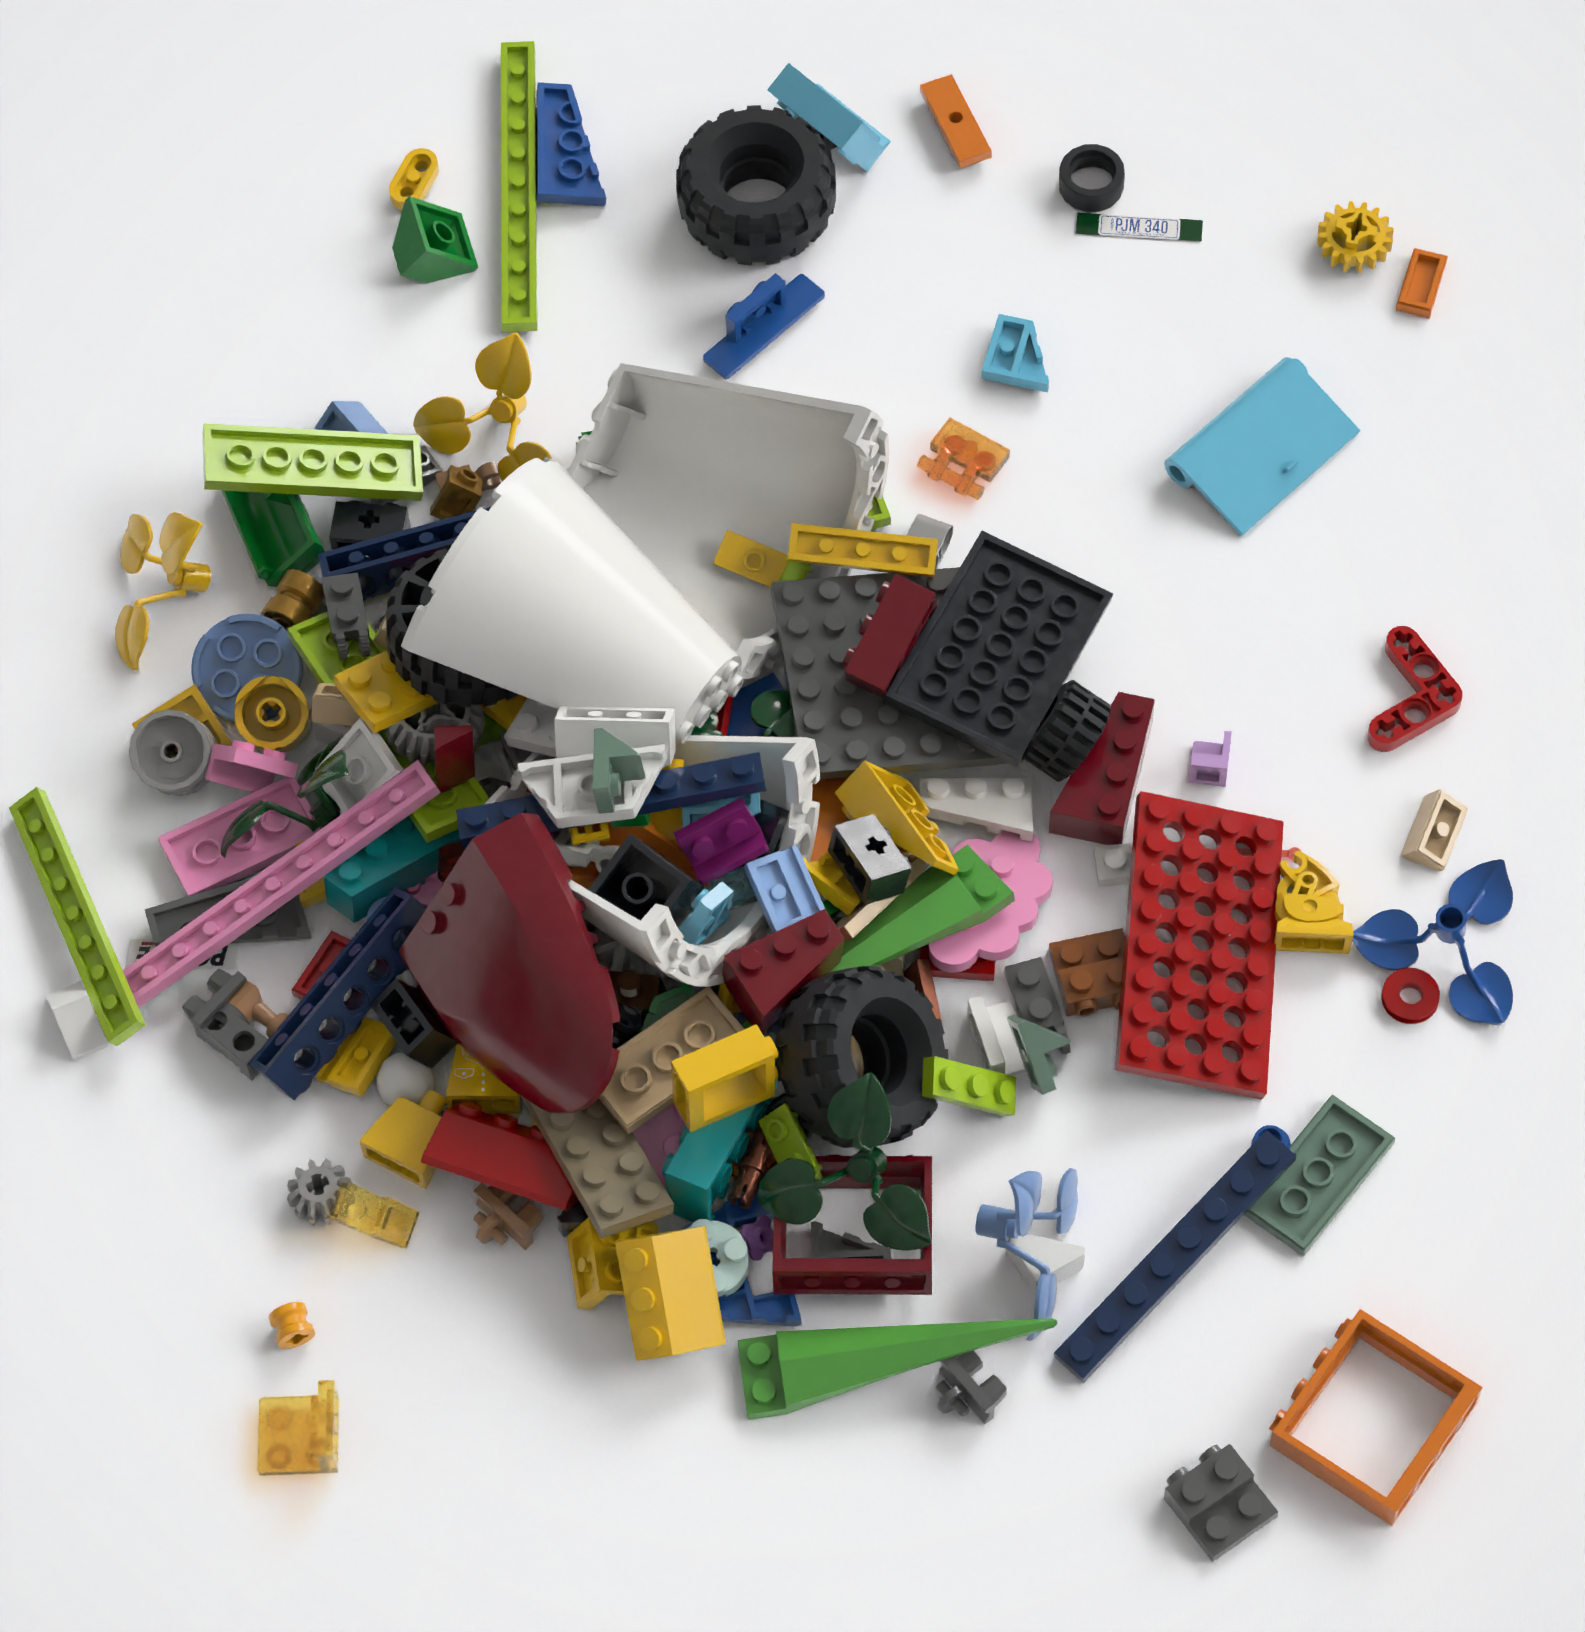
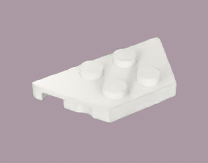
(566, 785)

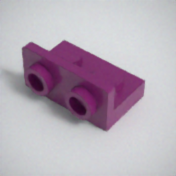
(722, 841)

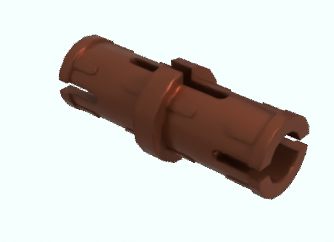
(752, 1170)

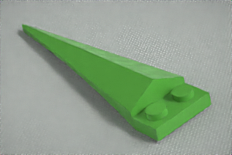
(928, 911)
(814, 1365)

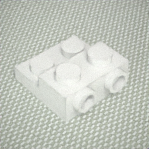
(368, 765)

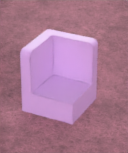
(1210, 762)

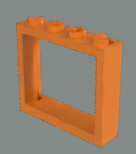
(1412, 1357)

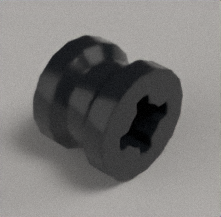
(629, 1024)

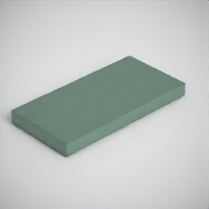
(1330, 1165)

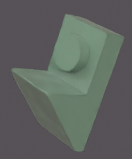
(612, 764)
(1032, 1044)

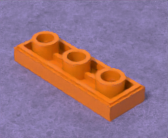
(955, 121)

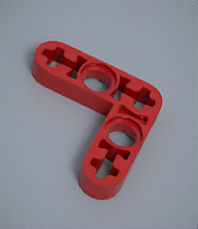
(1425, 697)

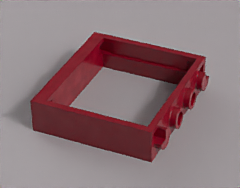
(859, 1275)

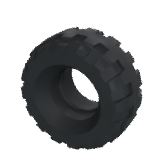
(750, 147)
(893, 1034)

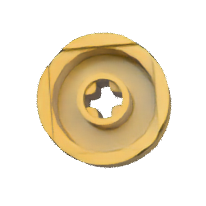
(272, 693)

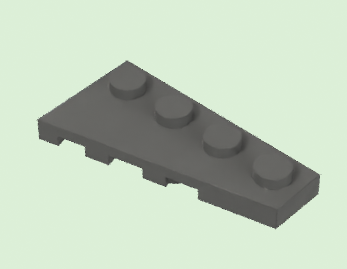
(283, 924)

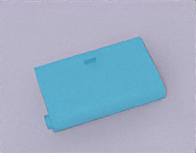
(1263, 445)

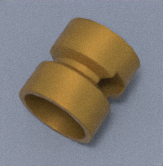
(295, 599)

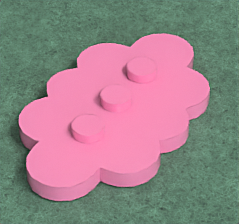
(998, 938)

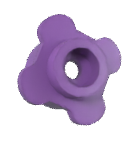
(758, 1237)

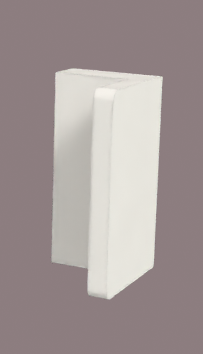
(995, 1035)

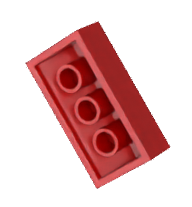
(498, 1154)

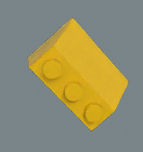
(670, 1293)

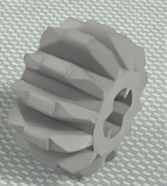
(304, 1190)

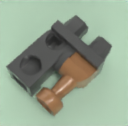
(227, 1016)

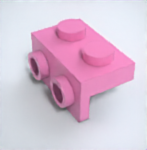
(245, 769)

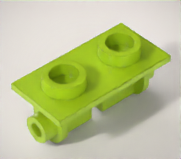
(787, 1137)

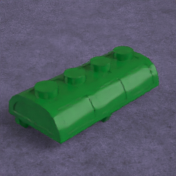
(274, 532)

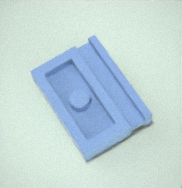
(783, 888)

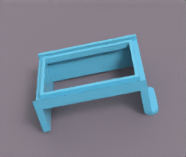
(828, 115)

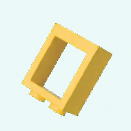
(724, 1077)

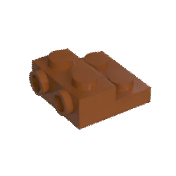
(1089, 971)

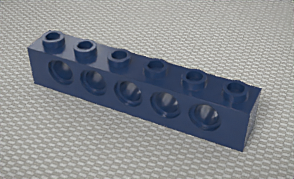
(385, 558)
(327, 995)

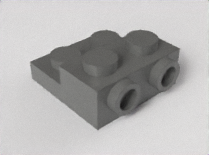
(1219, 1501)

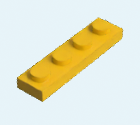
(862, 550)

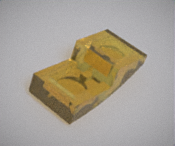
(374, 1215)

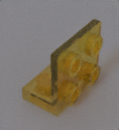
(299, 1433)

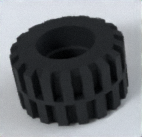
(1068, 731)

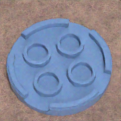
(237, 653)

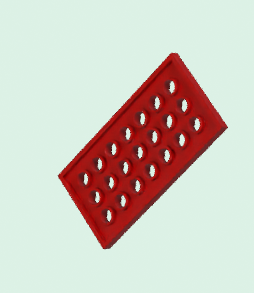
(1143, 948)

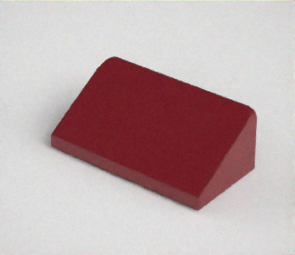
(453, 755)

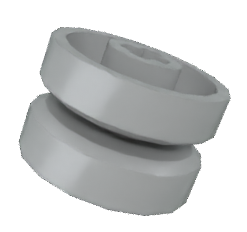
(157, 737)

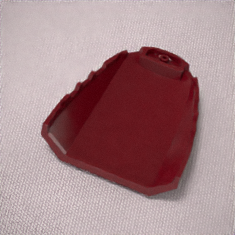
(518, 969)

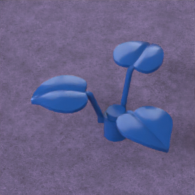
(1481, 893)

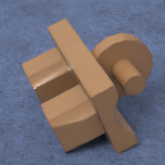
(517, 1225)

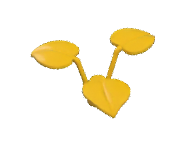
(499, 367)
(175, 543)

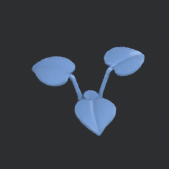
(1008, 1224)

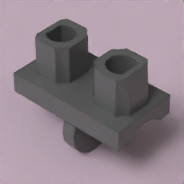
(979, 1398)

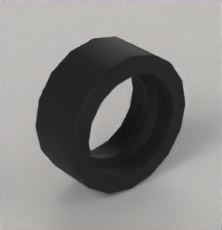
(1091, 156)

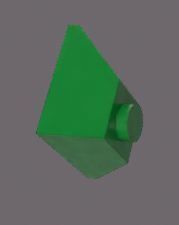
(432, 243)

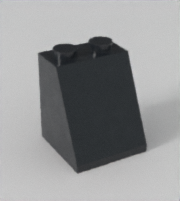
(644, 877)

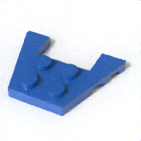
(741, 1305)

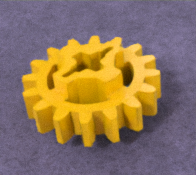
(1368, 246)

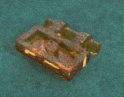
(970, 451)

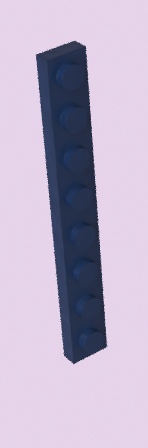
(670, 790)
(1174, 1256)

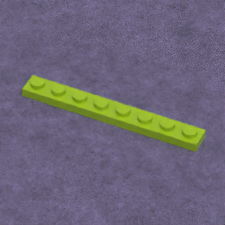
(77, 917)

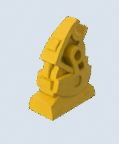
(1312, 913)

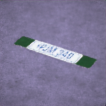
(1139, 227)

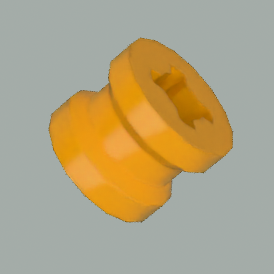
(291, 1325)

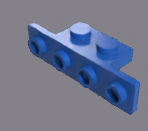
(761, 320)

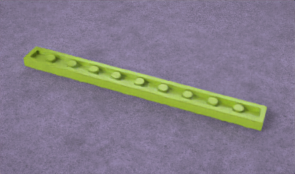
(518, 187)

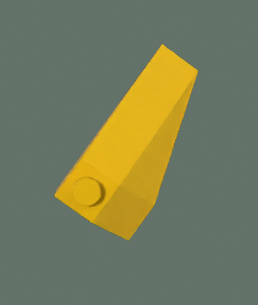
(898, 809)

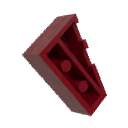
(889, 635)
(776, 967)

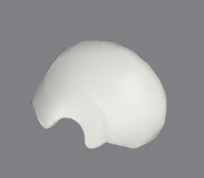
(404, 1078)

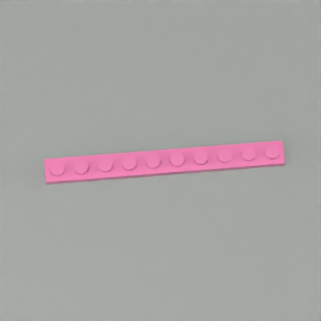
(280, 882)

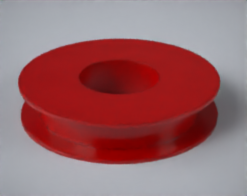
(1407, 1012)

